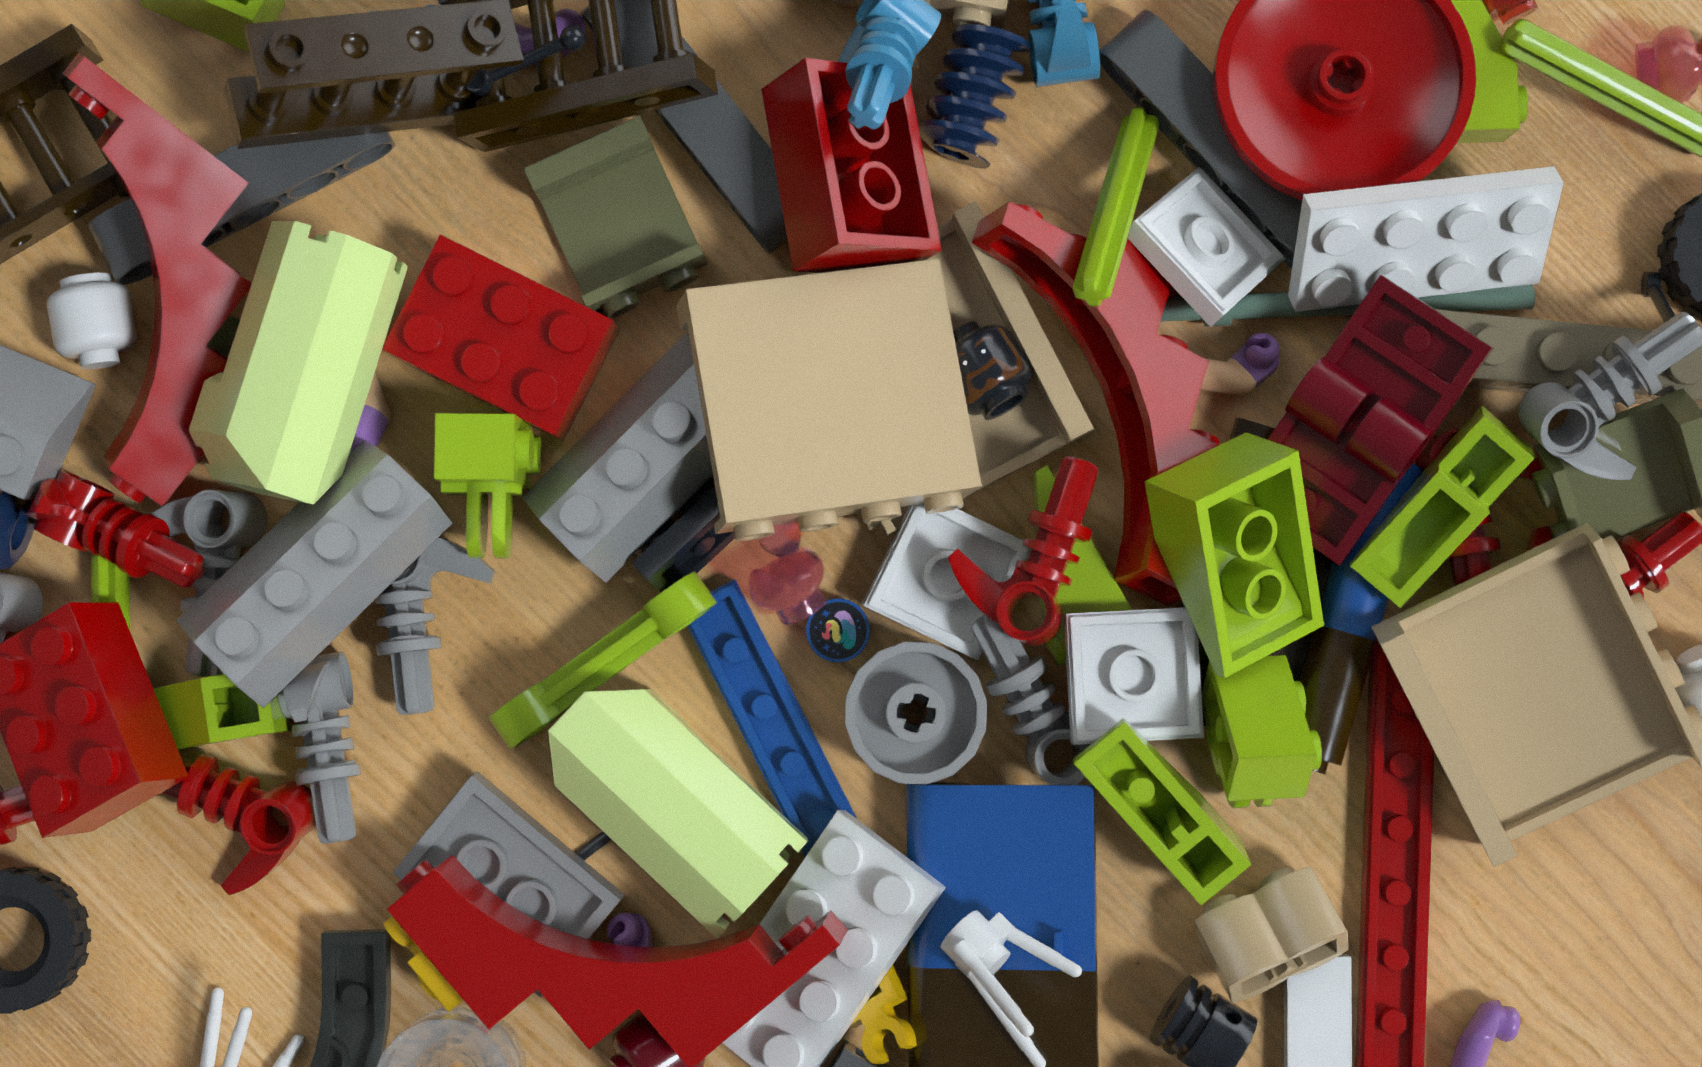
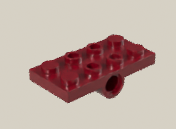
(1374, 409)

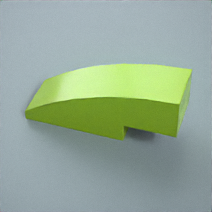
(1442, 506)

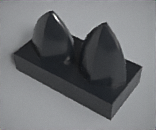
(684, 544)

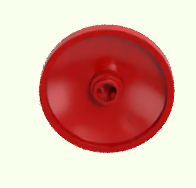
(1343, 90)

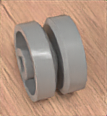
(938, 743)

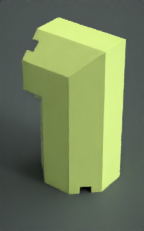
(299, 364)
(670, 802)

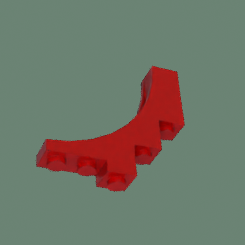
(1144, 376)

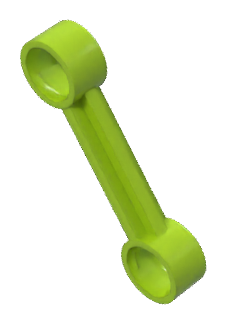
(604, 659)

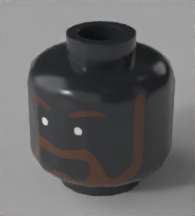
(991, 369)

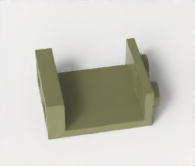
(617, 218)
(1665, 447)

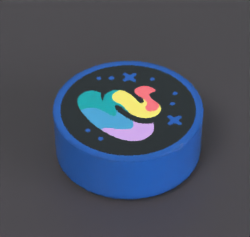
(838, 630)

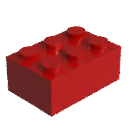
(842, 189)
(501, 337)
(83, 720)

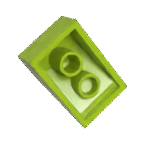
(1239, 548)

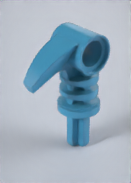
(1064, 46)
(883, 54)

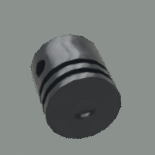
(1203, 1027)

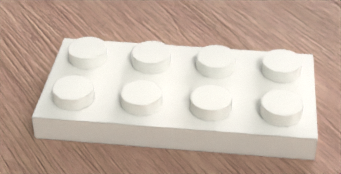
(1424, 237)
(881, 904)

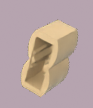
(1271, 933)

